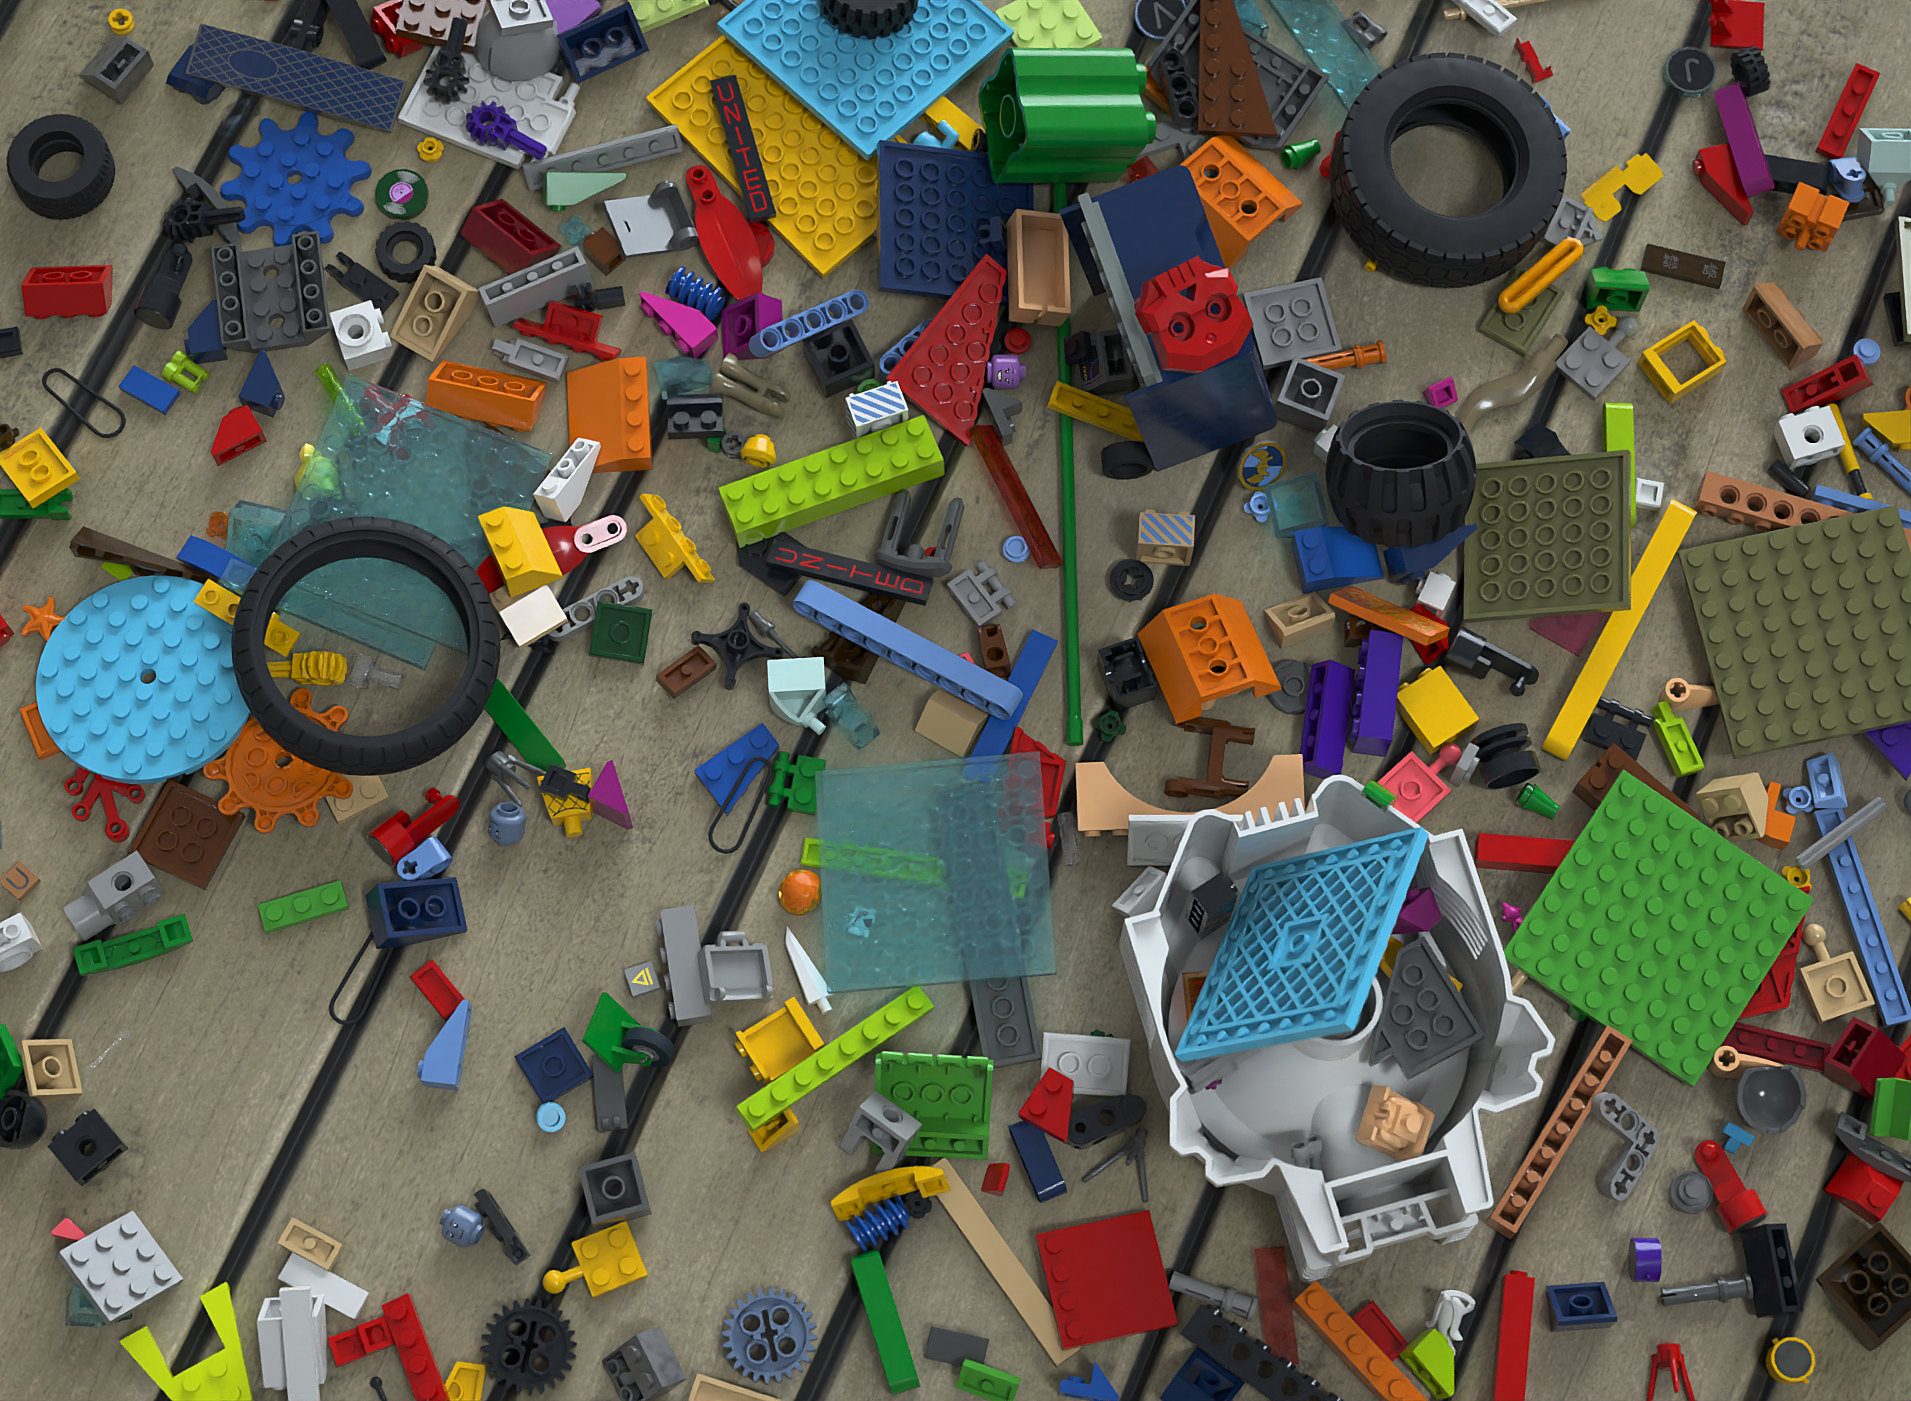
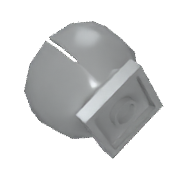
(518, 39)

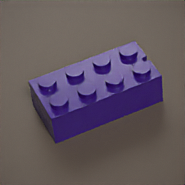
(1376, 693)

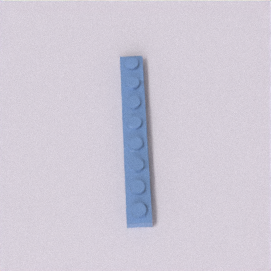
(1865, 923)

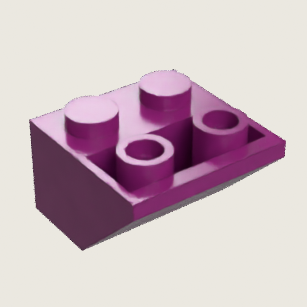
(1418, 912)

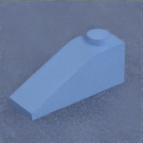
(446, 1054)

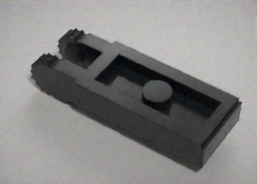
(363, 283)

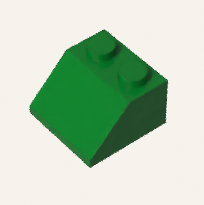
(1616, 289)

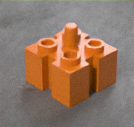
(1812, 218)

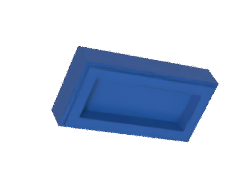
(149, 390)

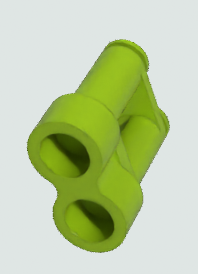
(178, 365)

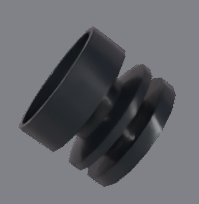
(1505, 756)

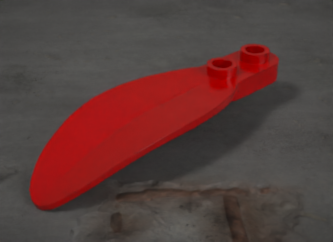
(725, 236)
(565, 546)

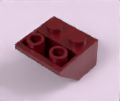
(1862, 1057)

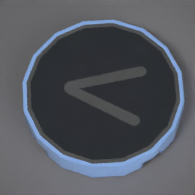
(1158, 16)

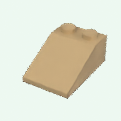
(434, 312)

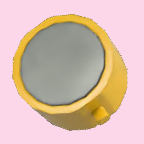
(1790, 1361)

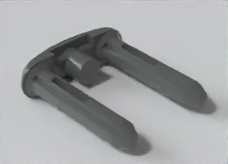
(913, 561)

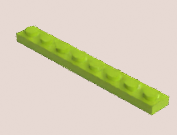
(834, 1058)

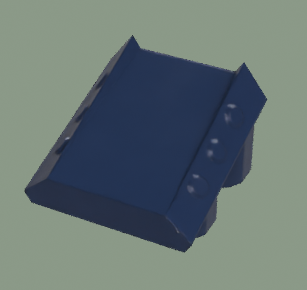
(202, 90)

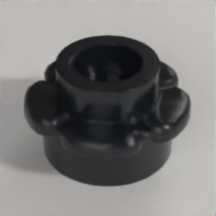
(920, 1211)

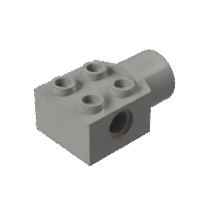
(114, 896)

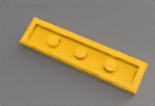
(1094, 411)

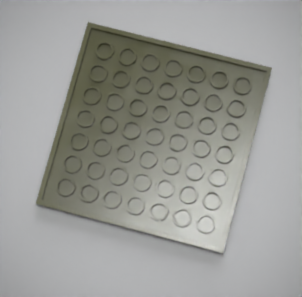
(1806, 629)

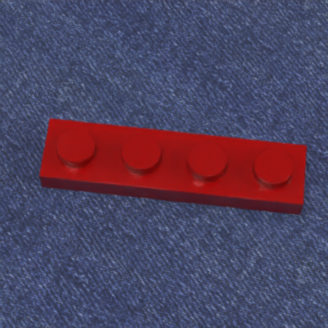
(1847, 112)
(414, 1349)

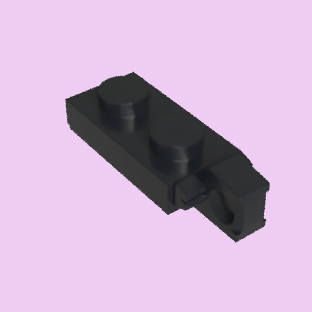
(502, 1227)

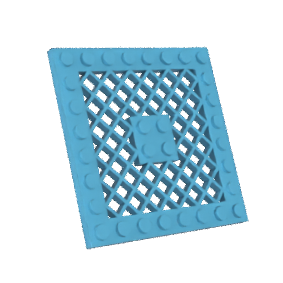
(1303, 946)

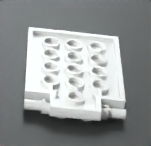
(526, 101)

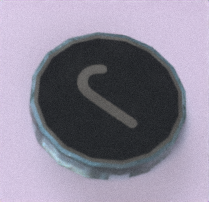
(1690, 71)

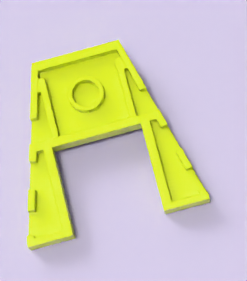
(215, 1378)

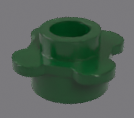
(1112, 718)

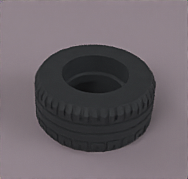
(50, 137)

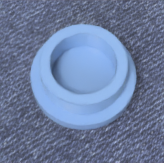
(1867, 350)
(1015, 549)

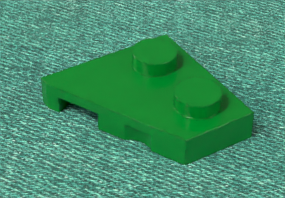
(10, 1062)

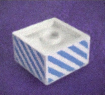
(875, 409)

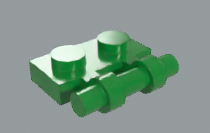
(803, 790)

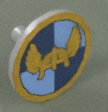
(1261, 465)

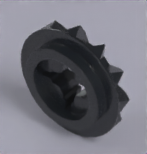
(1137, 570)

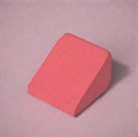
(68, 1231)

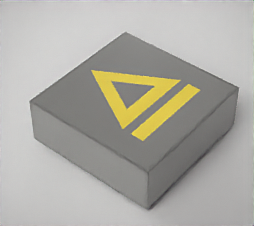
(642, 979)

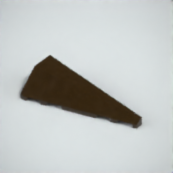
(101, 547)
(850, 659)

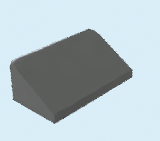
(954, 1347)

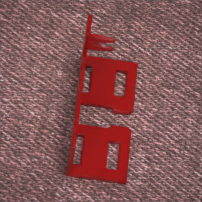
(1531, 59)

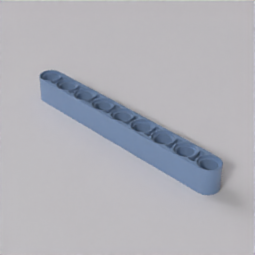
(907, 650)

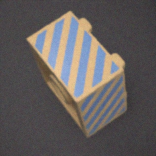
(1165, 538)

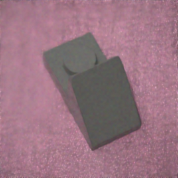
(1000, 409)

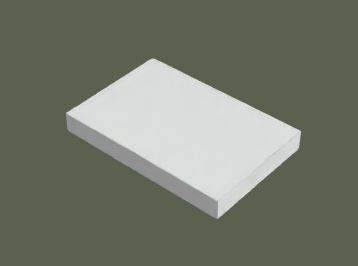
(1093, 1062)

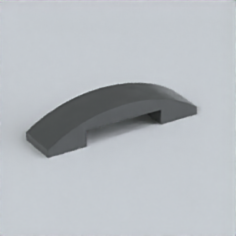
(196, 186)
(1871, 1151)

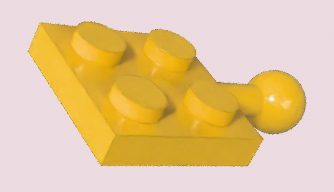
(605, 1261)

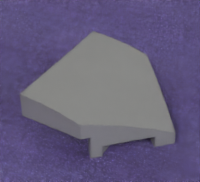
(1571, 221)

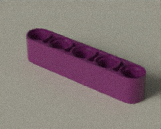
(1744, 140)

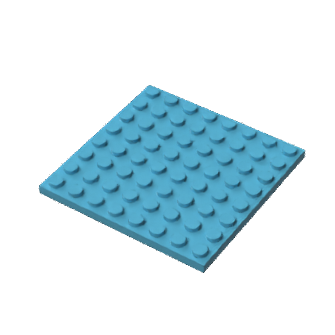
(862, 84)

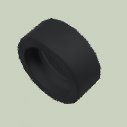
(1126, 460)

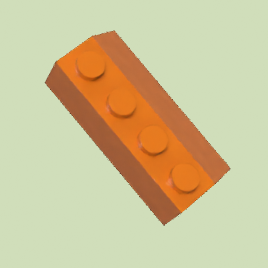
(486, 395)

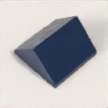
(1580, 1307)

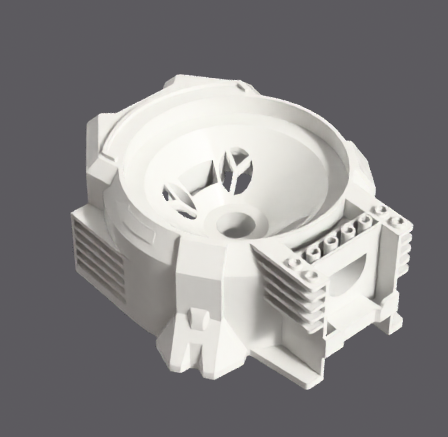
(1325, 1081)

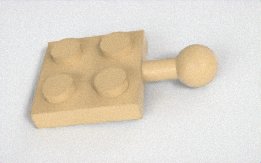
(1834, 983)

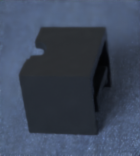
(1127, 677)

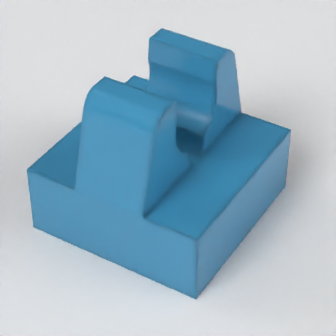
(1735, 1137)

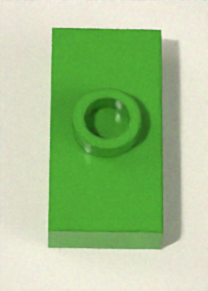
(987, 1382)

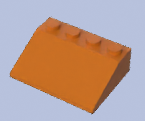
(613, 408)

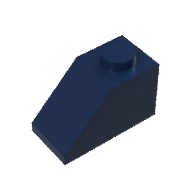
(205, 337)
(262, 388)

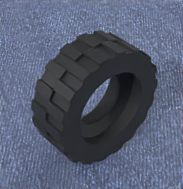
(405, 232)

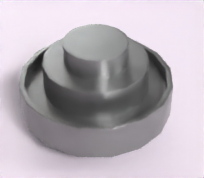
(1691, 1192)

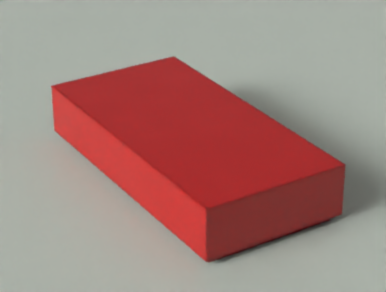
(437, 989)
(1380, 1330)

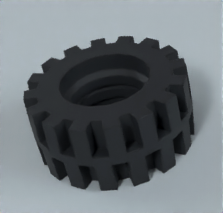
(1750, 70)

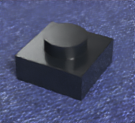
(1077, 348)

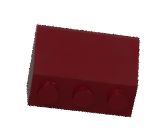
(507, 236)

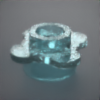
(575, 237)

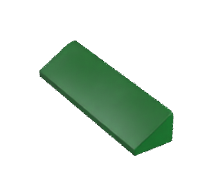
(521, 729)

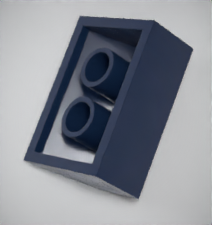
(602, 43)

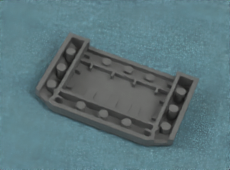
(1284, 80)

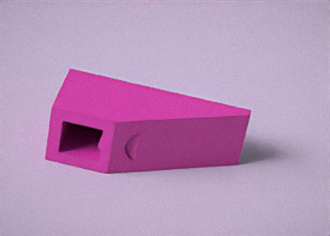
(685, 324)

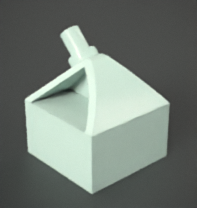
(1885, 158)
(798, 690)

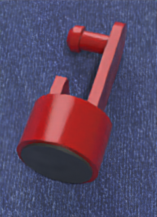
(398, 836)
(1738, 1207)

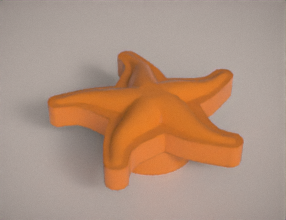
(42, 619)

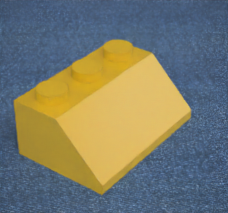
(519, 549)

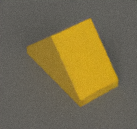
(775, 1130)

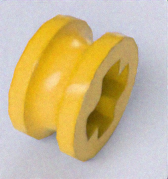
(113, 21)

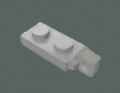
(531, 358)

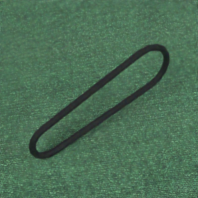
(90, 391)
(729, 799)
(347, 977)

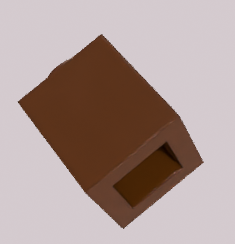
(603, 251)

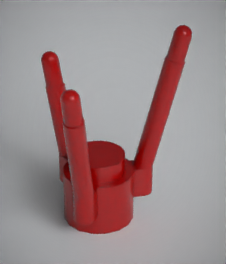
(1670, 1359)

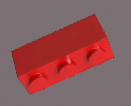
(68, 291)

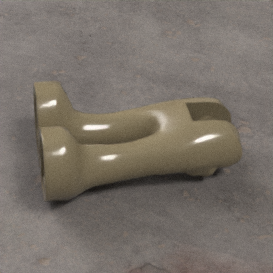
(765, 388)

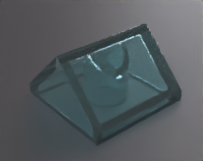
(1297, 505)

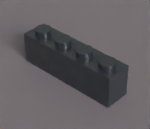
(1211, 905)

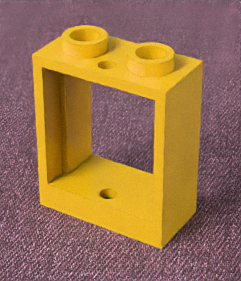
(1661, 375)

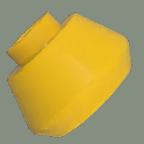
(759, 451)

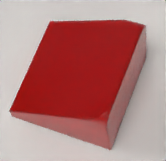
(996, 1179)

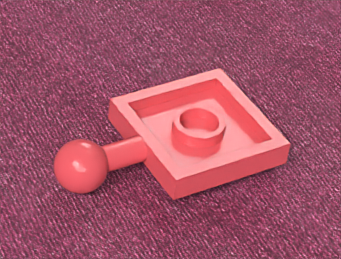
(1417, 784)

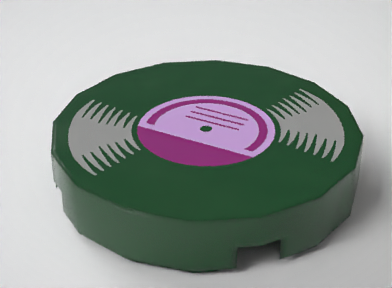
(401, 194)

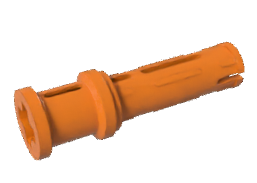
(1356, 357)

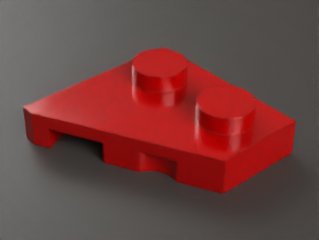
(1050, 1105)

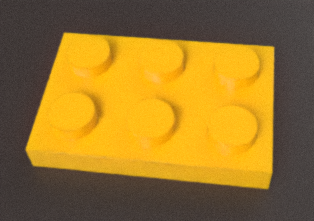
(37, 468)

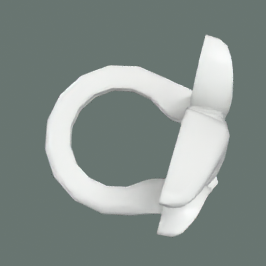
(1449, 1313)

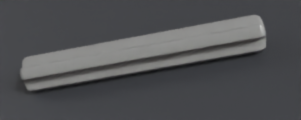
(1840, 833)

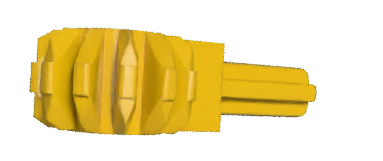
(312, 668)

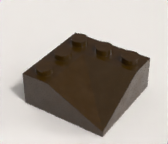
(1871, 1286)

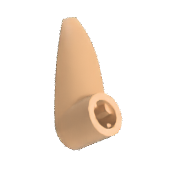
(1689, 695)
(1737, 1062)

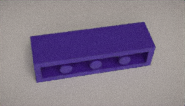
(1326, 718)

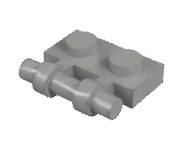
(975, 599)

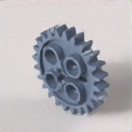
(795, 1330)

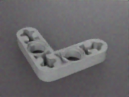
(1632, 1137)

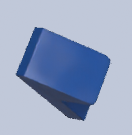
(1098, 1390)

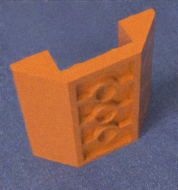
(1238, 183)
(1185, 656)

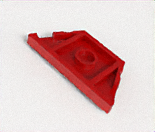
(1051, 766)

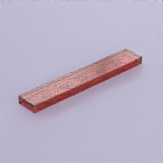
(1015, 496)

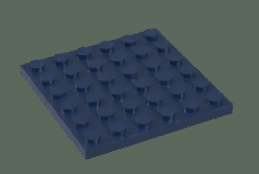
(932, 217)

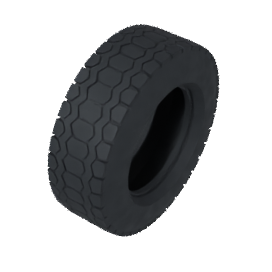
(1464, 97)

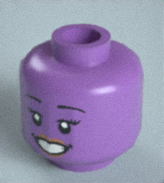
(1005, 371)

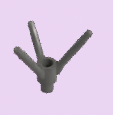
(1132, 1150)

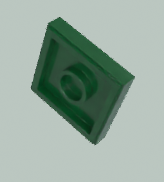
(620, 632)

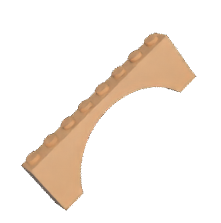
(1107, 805)

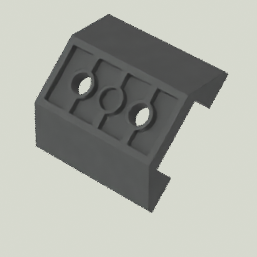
(251, 302)

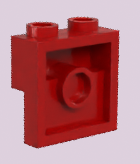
(384, 22)

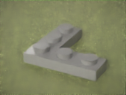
(1171, 136)

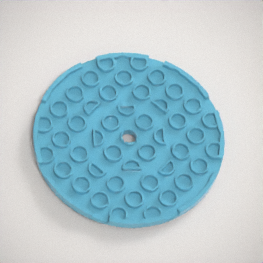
(95, 690)

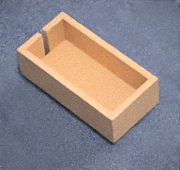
(1038, 268)

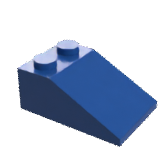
(1333, 559)

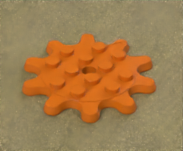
(276, 791)

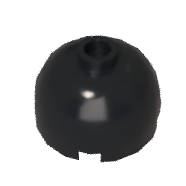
(21, 1120)

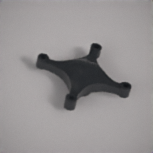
(736, 646)

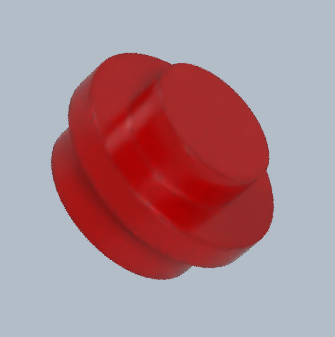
(1017, 341)

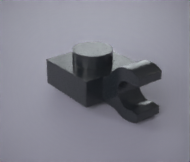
(562, 783)

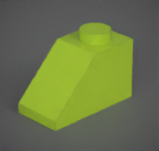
(1432, 1362)

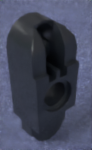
(1125, 1110)

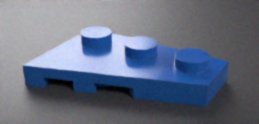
(725, 768)

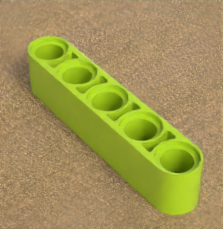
(1619, 435)

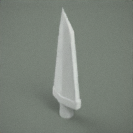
(810, 979)

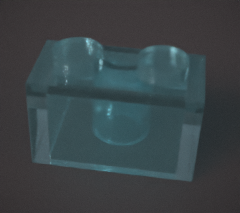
(253, 530)

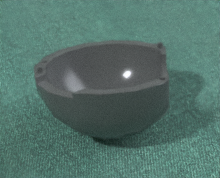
(1770, 1098)

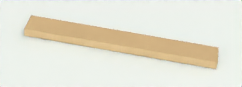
(1002, 1264)

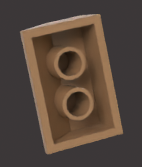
(1782, 324)

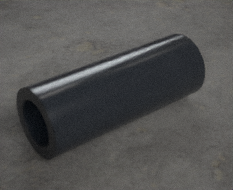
(1789, 479)

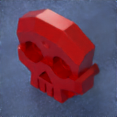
(1203, 336)

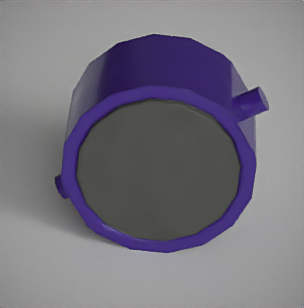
(1645, 1260)

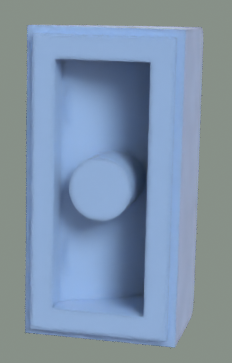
(1826, 782)

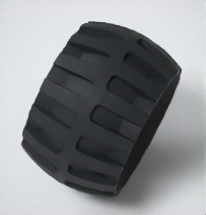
(1401, 473)

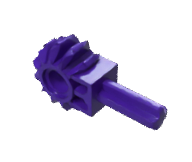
(502, 131)

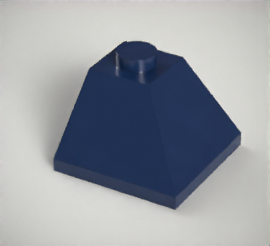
(1202, 1380)

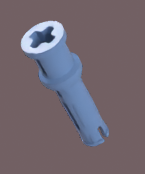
(1875, 455)

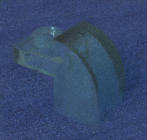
(849, 718)

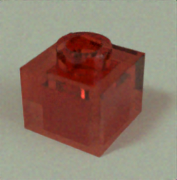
(1141, 169)

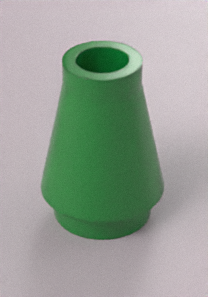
(1299, 153)
(1537, 801)

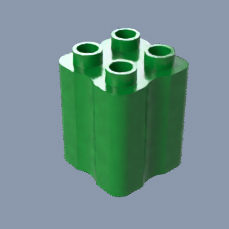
(1065, 115)

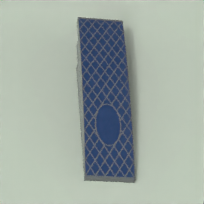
(296, 78)

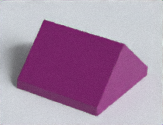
(608, 799)

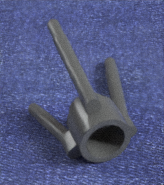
(504, 768)

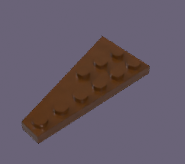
(1228, 82)

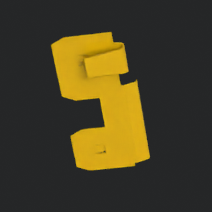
(1638, 176)

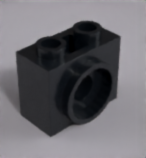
(70, 1145)

